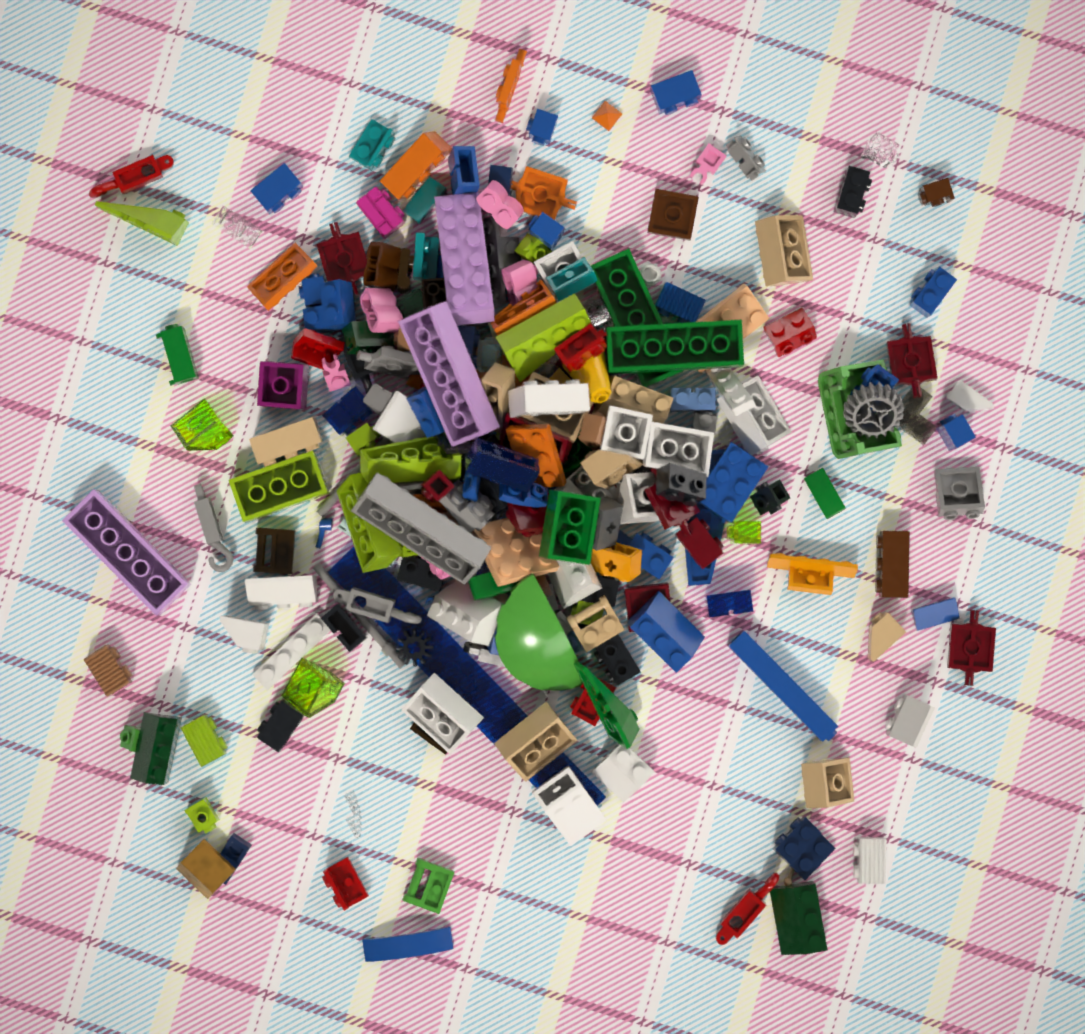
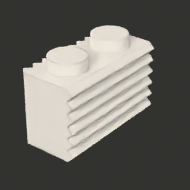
(870, 860)

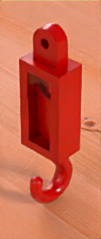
(131, 177)
(747, 908)

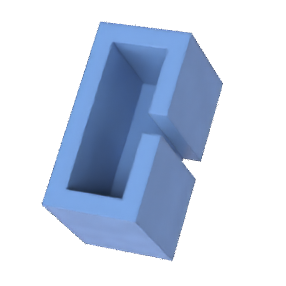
(686, 401)

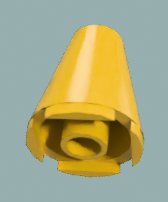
(597, 377)

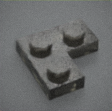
(914, 423)

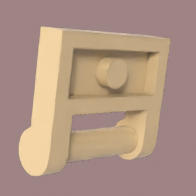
(599, 630)

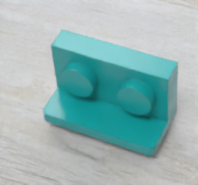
(372, 144)
(425, 257)

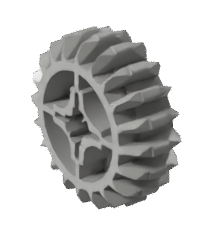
(882, 400)

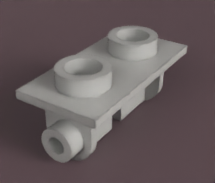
(752, 163)

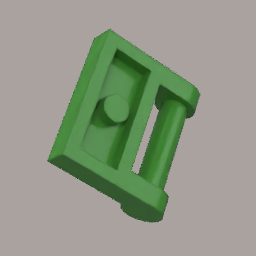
(435, 889)

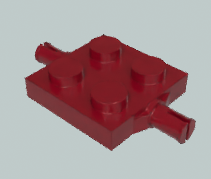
(343, 257)
(912, 360)
(671, 512)
(971, 647)

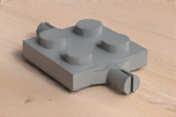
(390, 362)

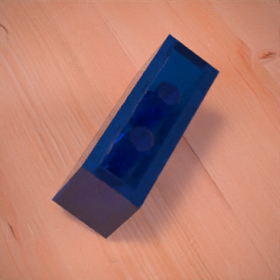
(502, 465)

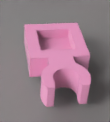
(709, 162)
(335, 374)

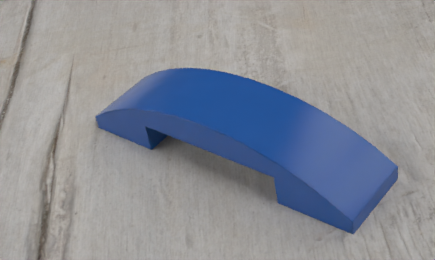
(407, 945)

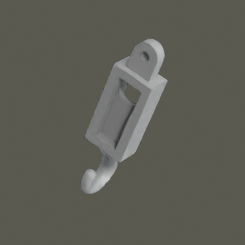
(211, 528)
(376, 607)

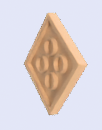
(512, 553)

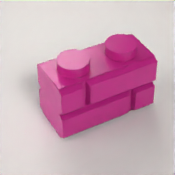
(380, 212)

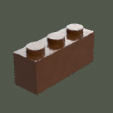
(893, 564)

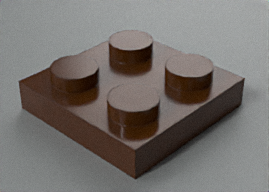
(673, 214)

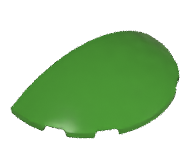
(533, 640)

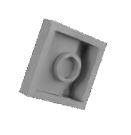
(959, 492)
(468, 513)

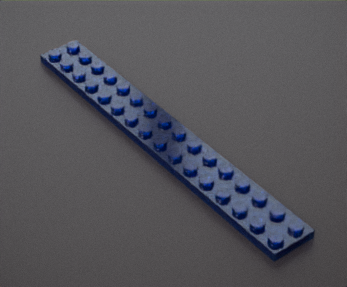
(450, 663)

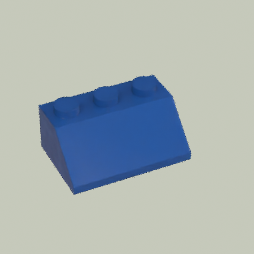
(666, 631)

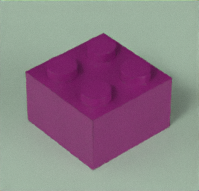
(283, 385)

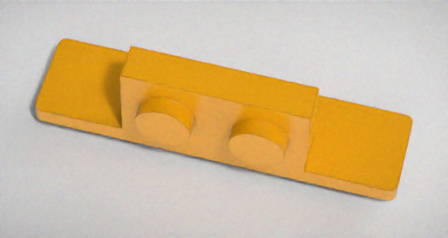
(811, 574)

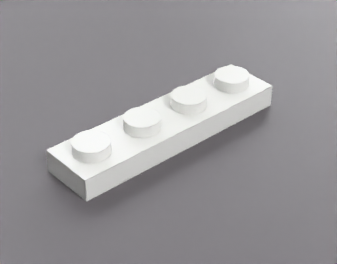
(731, 389)
(291, 652)

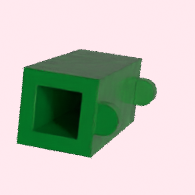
(178, 354)

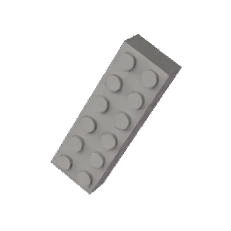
(421, 528)

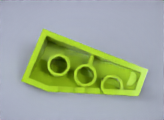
(159, 222)

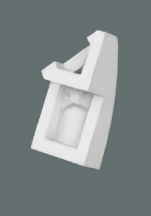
(968, 398)

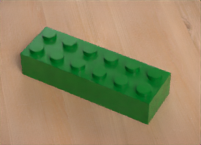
(628, 301)
(674, 347)

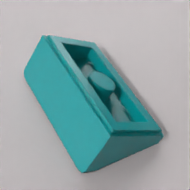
(424, 200)
(571, 279)

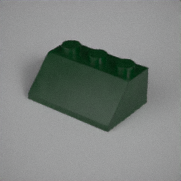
(155, 748)
(798, 919)

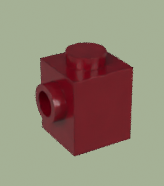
(436, 486)

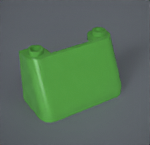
(834, 389)

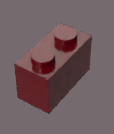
(701, 544)

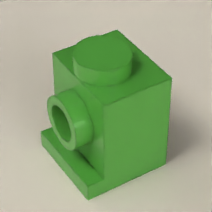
(129, 737)

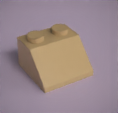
(608, 467)
(827, 783)

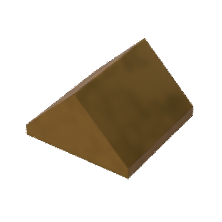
(205, 868)

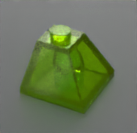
(202, 428)
(312, 688)

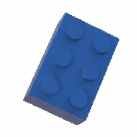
(732, 482)

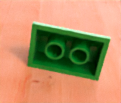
(569, 527)

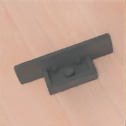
(499, 255)

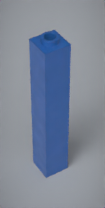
(783, 686)

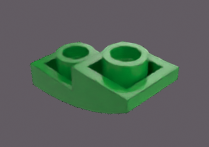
(824, 493)
(484, 586)

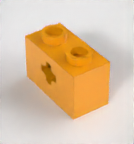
(618, 562)

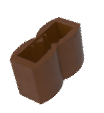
(382, 265)

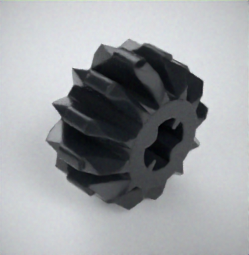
(406, 650)

